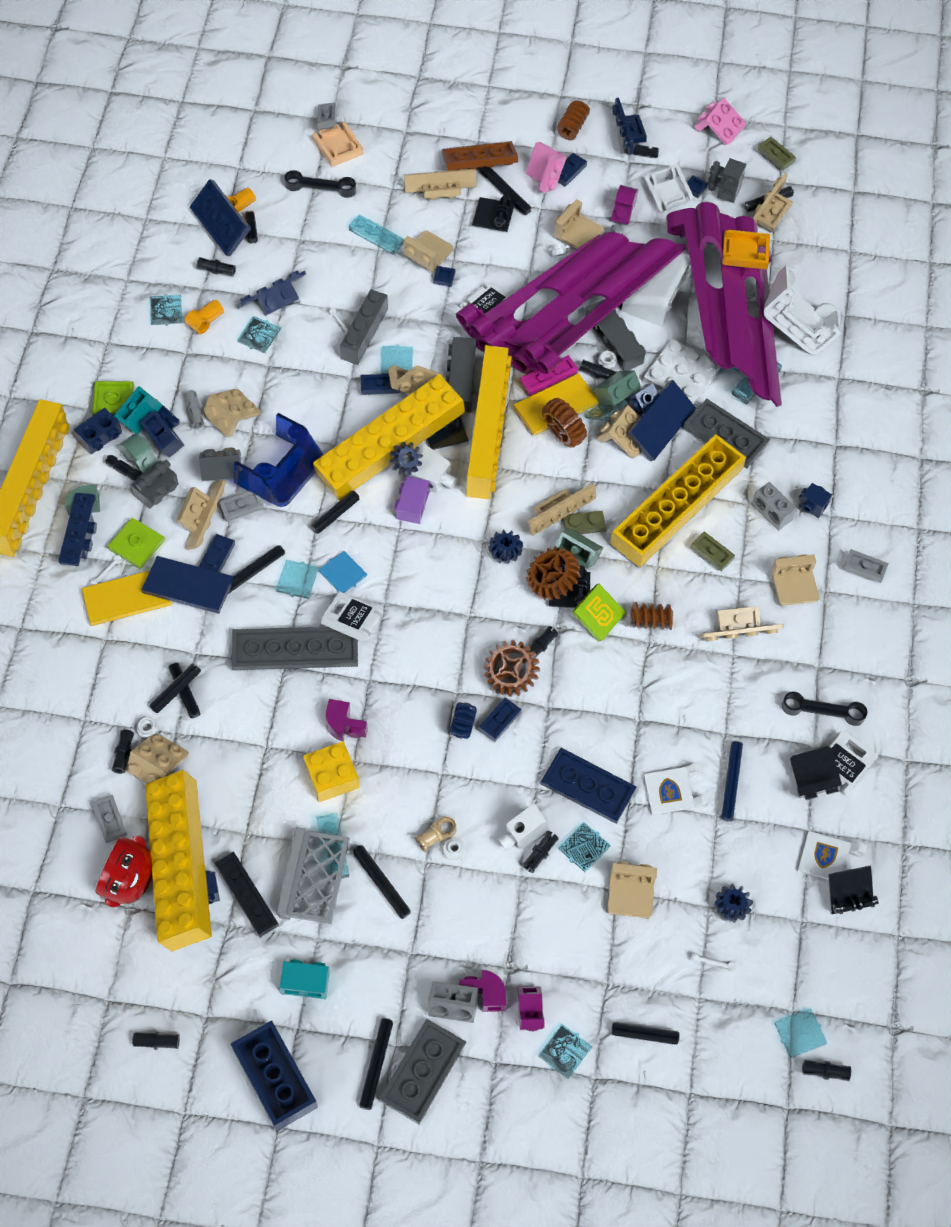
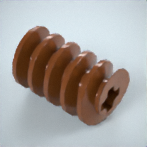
(573, 119)
(651, 615)

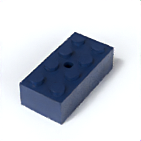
(263, 1055)

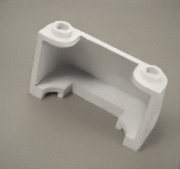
(656, 295)
(804, 324)

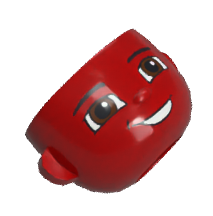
(126, 872)

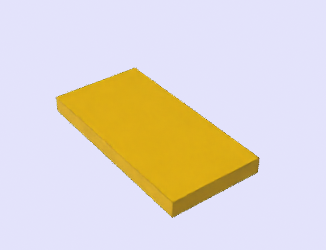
(571, 390)
(120, 599)

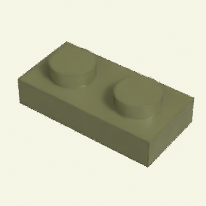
(776, 153)
(586, 522)
(712, 551)

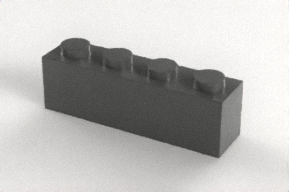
(364, 327)
(618, 339)
(462, 368)

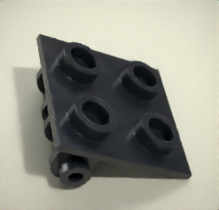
(494, 213)
(449, 435)
(577, 595)
(851, 890)

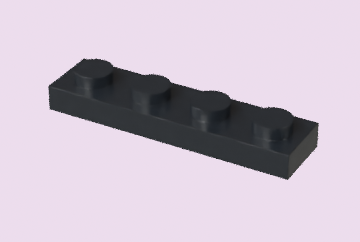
(246, 894)

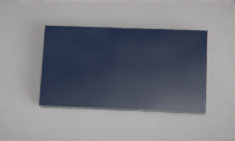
(220, 217)
(661, 420)
(188, 584)
(588, 785)

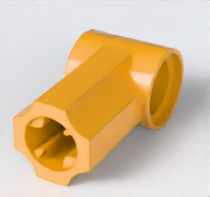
(242, 199)
(201, 319)

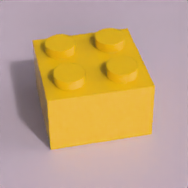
(331, 771)

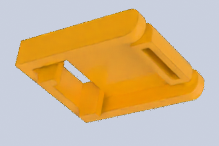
(741, 249)

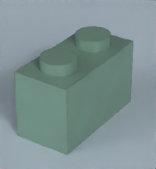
(617, 387)
(582, 548)

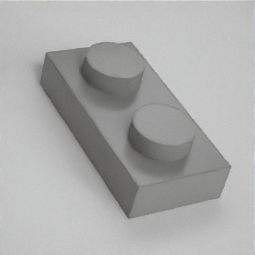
(327, 115)
(241, 505)
(865, 566)
(109, 818)

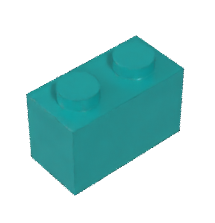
(136, 409)
(304, 979)

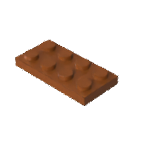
(480, 155)

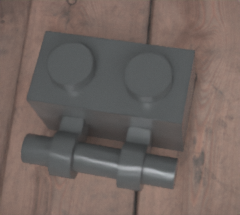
(730, 180)
(218, 464)
(155, 484)

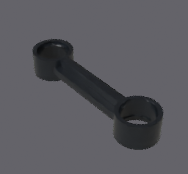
(320, 184)
(824, 708)

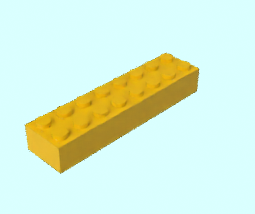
(489, 422)
(369, 448)
(30, 472)
(677, 500)
(177, 861)

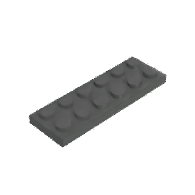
(292, 648)

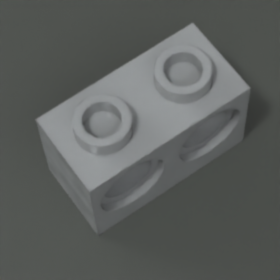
(773, 506)
(453, 1002)

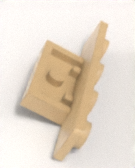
(440, 183)
(774, 206)
(560, 506)
(198, 510)
(737, 621)

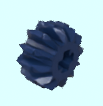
(411, 465)
(505, 546)
(463, 720)
(733, 910)

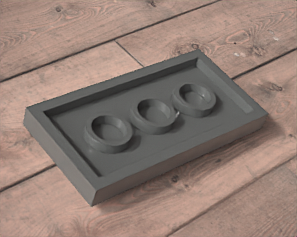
(712, 420)
(422, 1071)

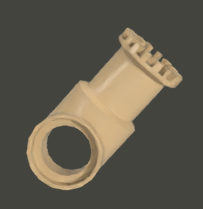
(435, 834)

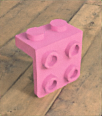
(722, 120)
(545, 166)

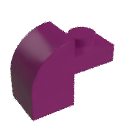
(624, 204)
(339, 722)
(491, 988)
(530, 1008)

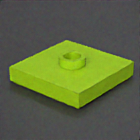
(136, 543)

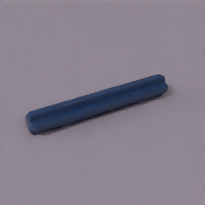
(732, 781)

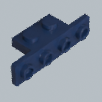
(630, 127)
(275, 297)
(78, 531)

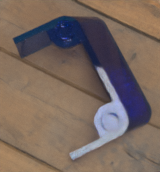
(285, 480)

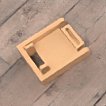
(338, 144)

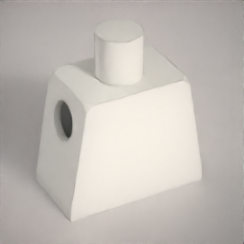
(434, 469)
(528, 821)

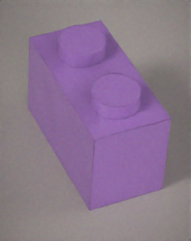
(412, 499)

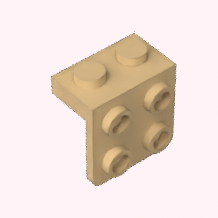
(574, 227)
(427, 249)
(410, 380)
(228, 408)
(617, 429)
(795, 580)
(155, 758)
(631, 890)

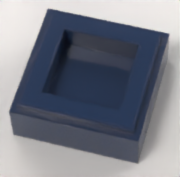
(696, 186)
(444, 276)

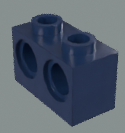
(97, 428)
(162, 433)

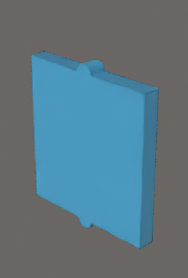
(342, 572)

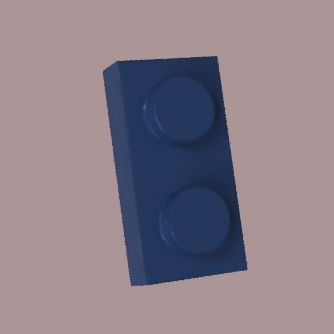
(572, 167)
(376, 384)
(217, 553)
(500, 719)

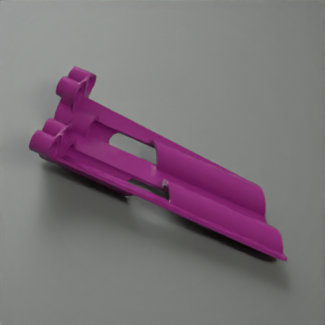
(600, 267)
(728, 330)

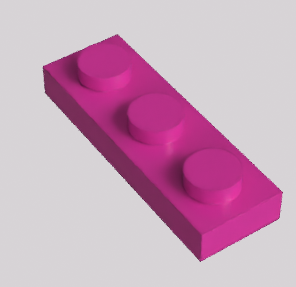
(538, 381)

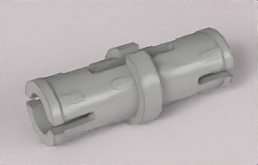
(194, 409)

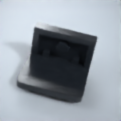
(816, 773)

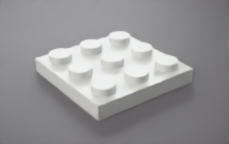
(686, 367)

